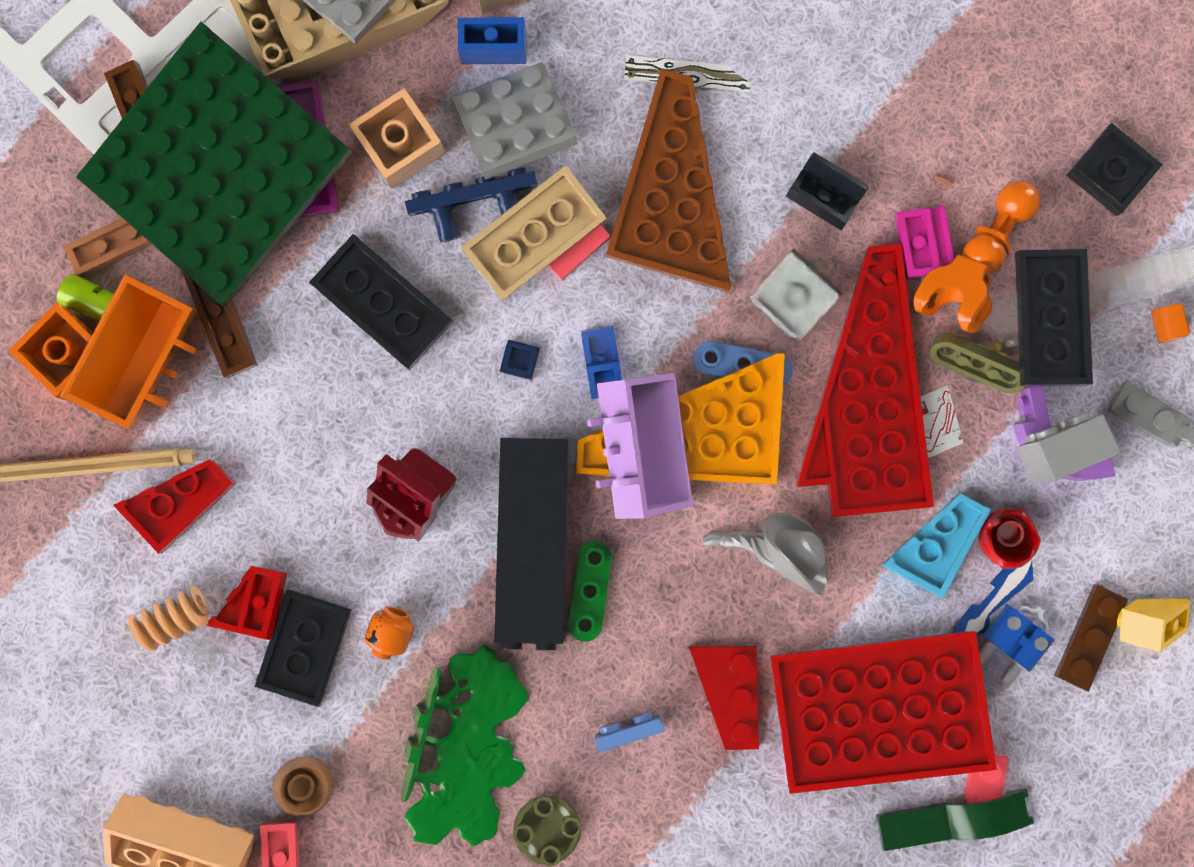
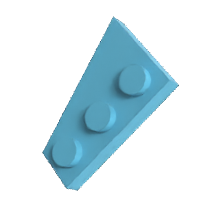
(940, 546)

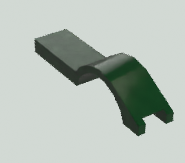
(954, 821)

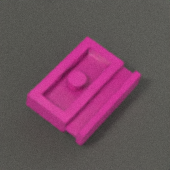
(924, 240)

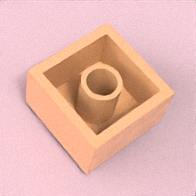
(397, 138)

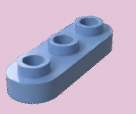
(728, 357)

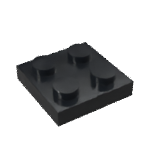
(1114, 169)

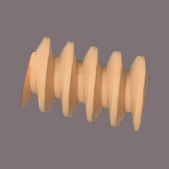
(171, 621)

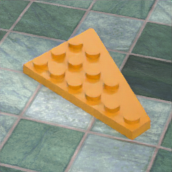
(726, 428)

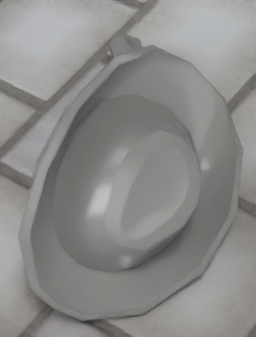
(785, 546)

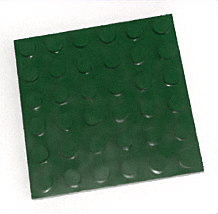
(214, 164)

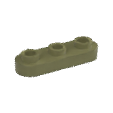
(976, 362)

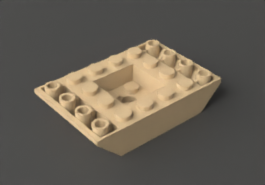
(298, 42)

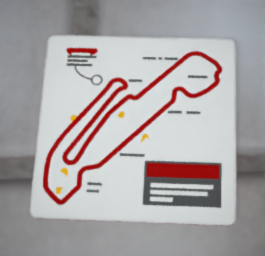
(940, 422)

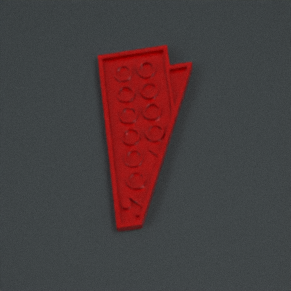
(870, 415)

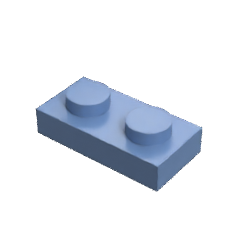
(613, 735)

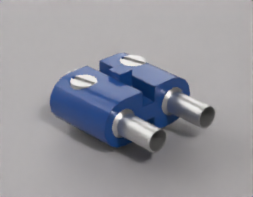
(1017, 639)

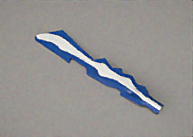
(1007, 585)

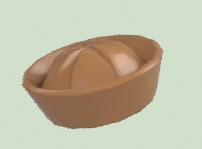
(291, 785)

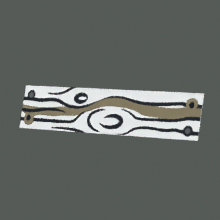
(704, 74)

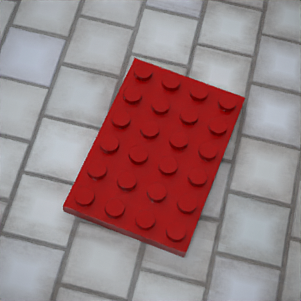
(883, 712)

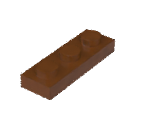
(1090, 637)

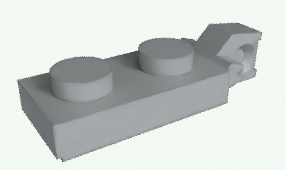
(1152, 416)

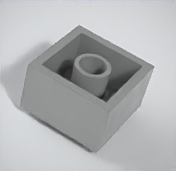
(1069, 449)

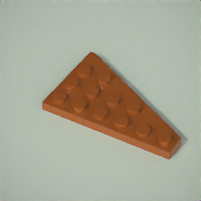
(669, 201)

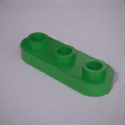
(592, 607)

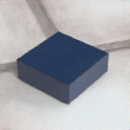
(519, 360)

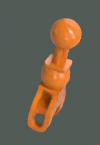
(969, 275)

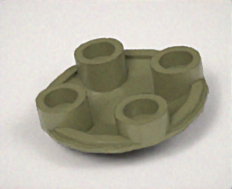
(546, 830)

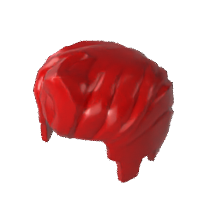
(1009, 537)

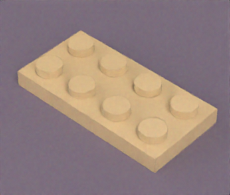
(533, 233)

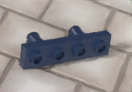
(455, 194)

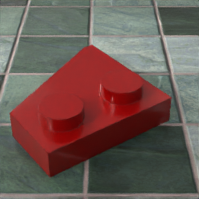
(253, 604)

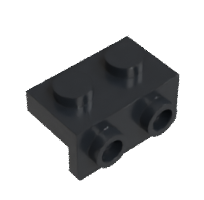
(827, 191)

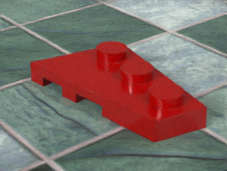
(172, 507)
(731, 691)

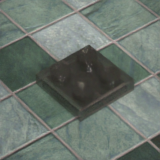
(795, 296)

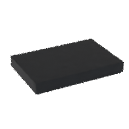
(303, 648)

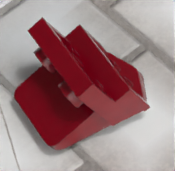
(409, 493)

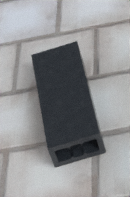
(531, 543)

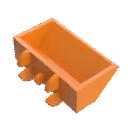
(130, 354)

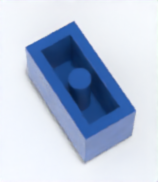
(492, 40)

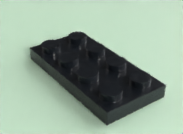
(381, 302)
(1053, 317)

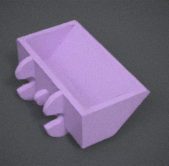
(643, 446)

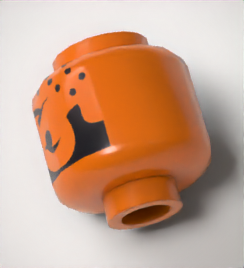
(389, 632)

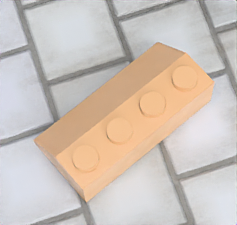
(163, 836)

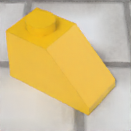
(1154, 622)

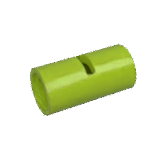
(84, 296)

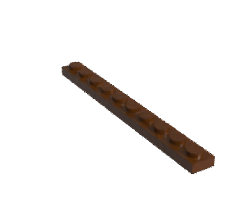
(219, 321)

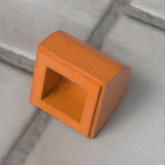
(1170, 323)

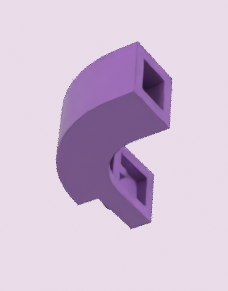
(1034, 408)

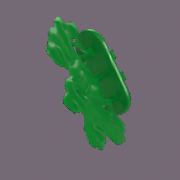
(471, 756)

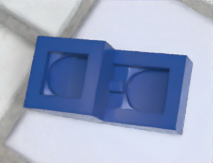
(600, 357)

